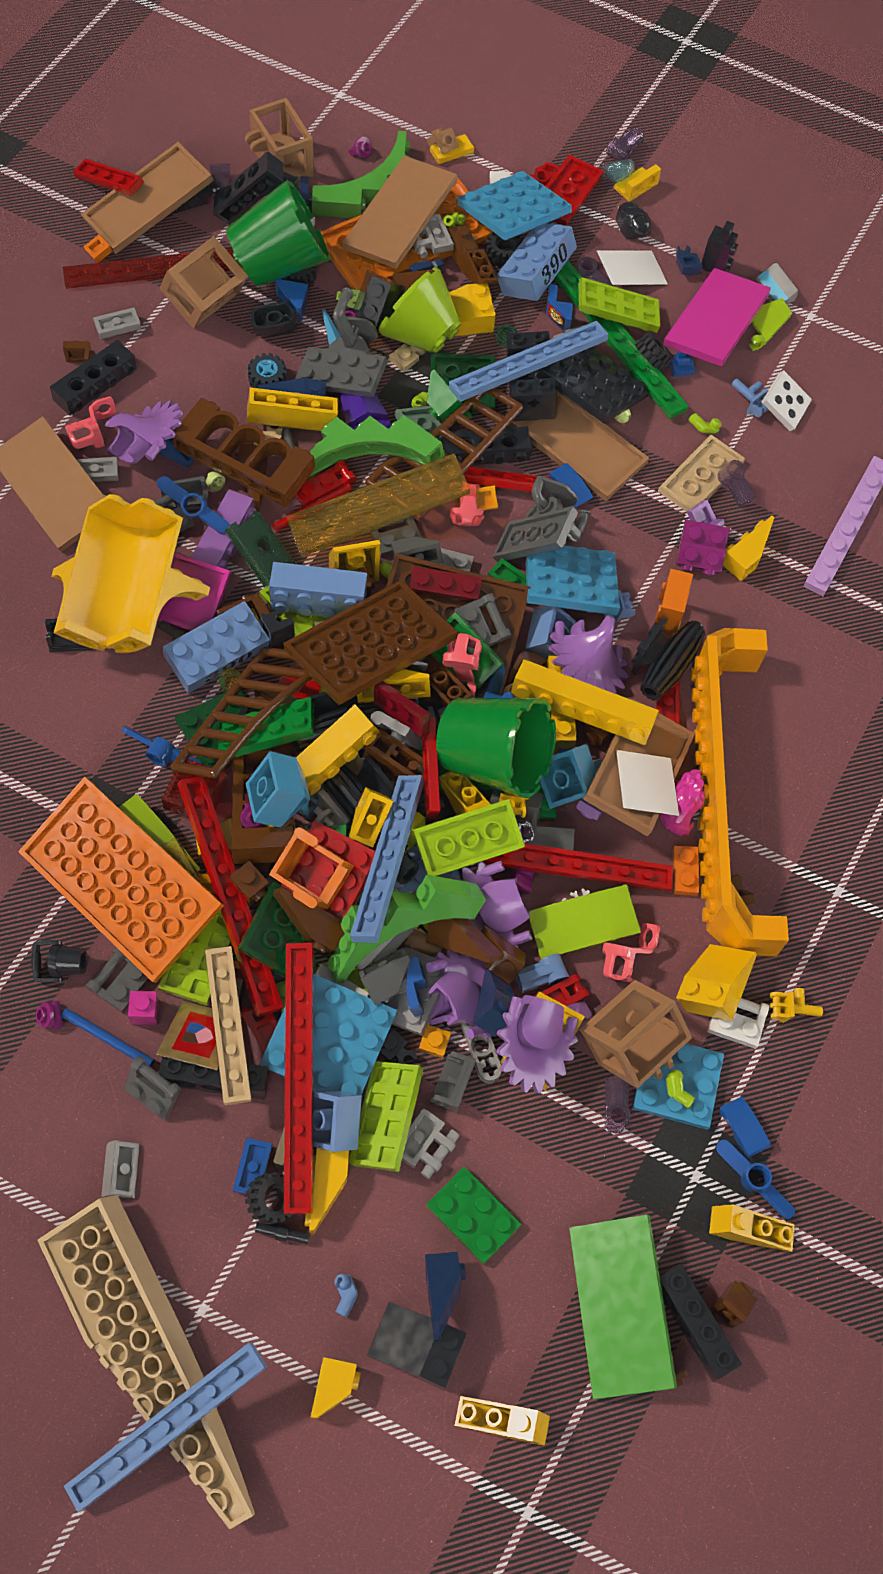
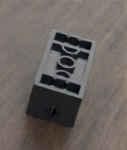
(533, 392)

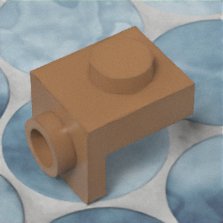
(444, 139)

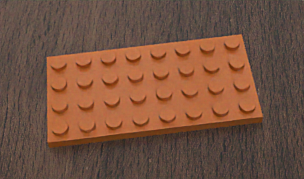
(354, 266)
(121, 879)

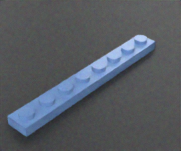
(528, 361)
(387, 860)
(165, 1426)

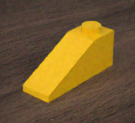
(407, 682)

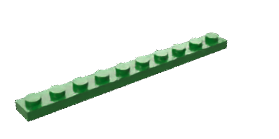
(624, 347)

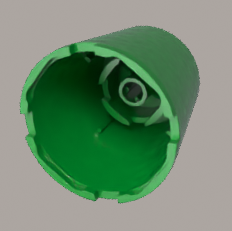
(277, 237)
(498, 742)

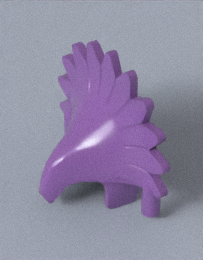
(144, 433)
(590, 655)
(503, 903)
(458, 990)
(535, 1042)

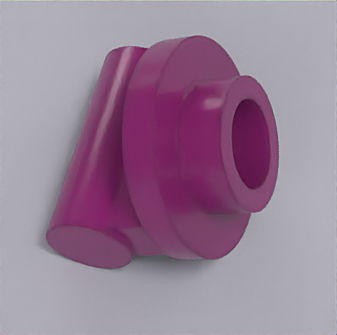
(361, 148)
(247, 817)
(524, 879)
(49, 1015)

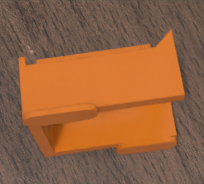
(674, 599)
(290, 858)

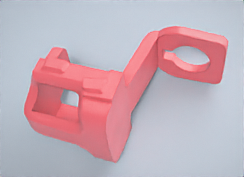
(95, 438)
(467, 513)
(461, 661)
(629, 953)

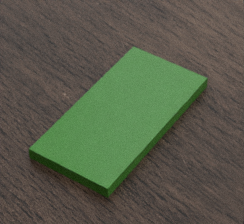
(622, 1308)

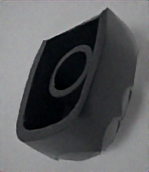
(633, 220)
(274, 319)

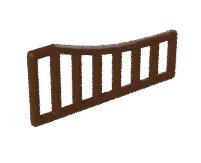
(442, 430)
(251, 723)

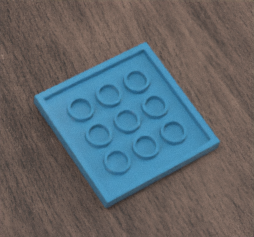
(514, 205)
(574, 579)
(345, 1037)

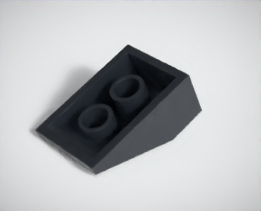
(408, 1345)

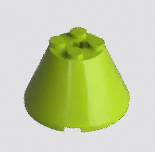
(423, 315)

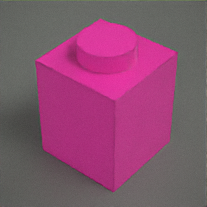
(143, 1008)

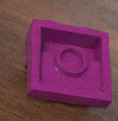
(702, 547)

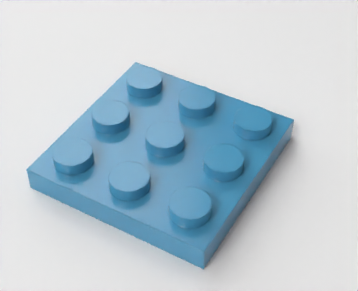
(701, 1078)

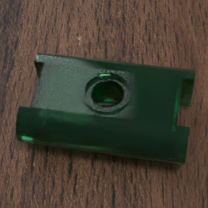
(255, 534)

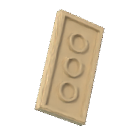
(698, 474)

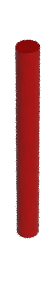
(280, 524)

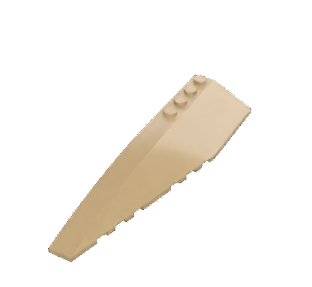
(141, 1340)

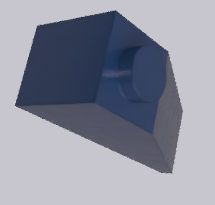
(301, 386)
(493, 1002)
(443, 1286)

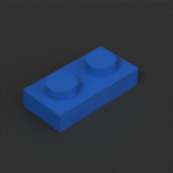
(252, 1163)

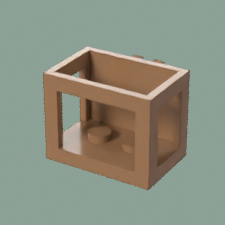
(282, 143)
(200, 285)
(634, 1037)

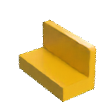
(638, 182)

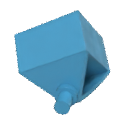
(569, 776)
(277, 790)

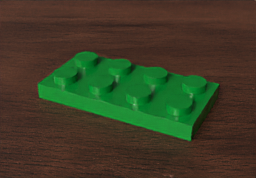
(286, 724)

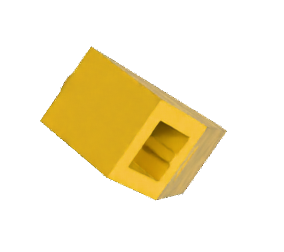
(746, 554)
(461, 793)
(329, 1180)
(751, 1227)
(503, 1420)

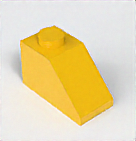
(369, 816)
(334, 1385)

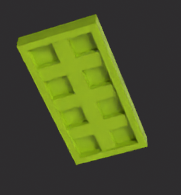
(619, 305)
(189, 973)
(386, 1116)

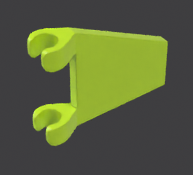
(769, 321)

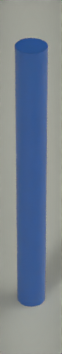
(105, 1036)

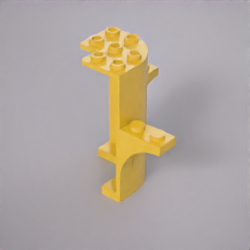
(122, 575)

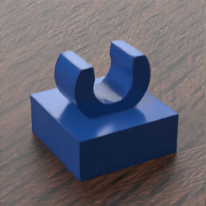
(682, 365)

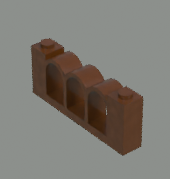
(207, 417)
(261, 843)

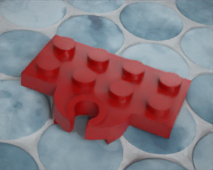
(570, 181)

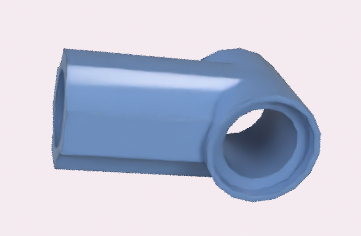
(548, 971)

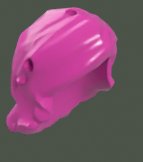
(689, 800)

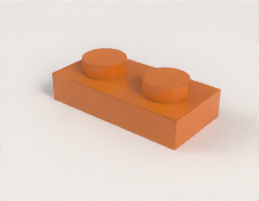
(685, 870)

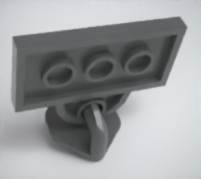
(347, 361)
(545, 524)

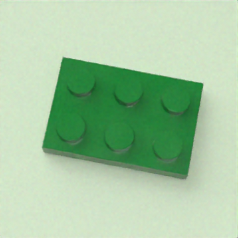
(488, 661)
(473, 1215)

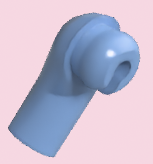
(347, 1292)

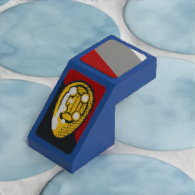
(557, 311)

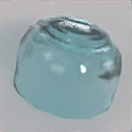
(619, 170)

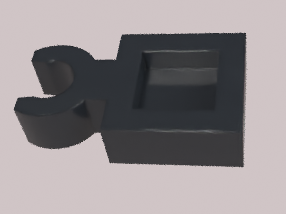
(394, 1048)

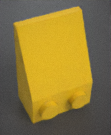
(474, 309)
(356, 556)
(716, 982)

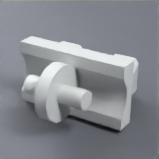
(328, 811)

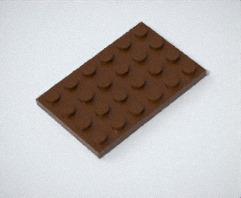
(370, 641)

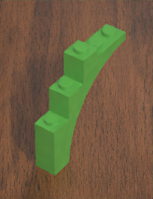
(350, 198)
(371, 437)
(435, 900)

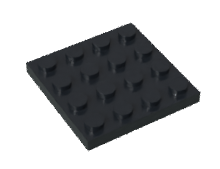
(596, 384)

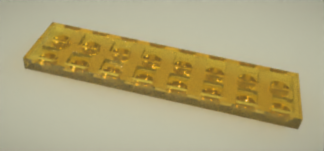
(378, 505)

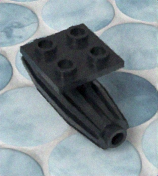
(666, 656)
(328, 712)
(347, 787)

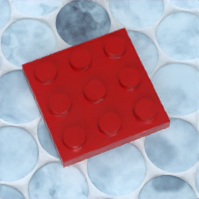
(316, 868)

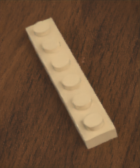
(228, 1026)

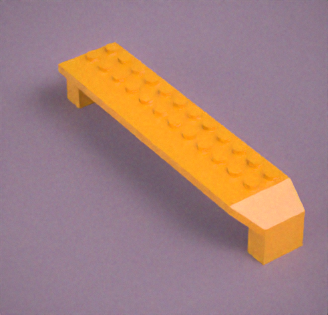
(724, 909)

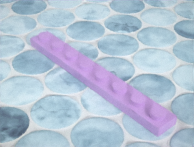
(846, 528)

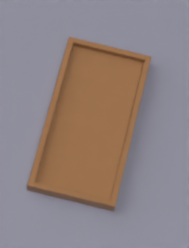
(167, 185)
(399, 211)
(588, 445)
(49, 481)
(665, 740)

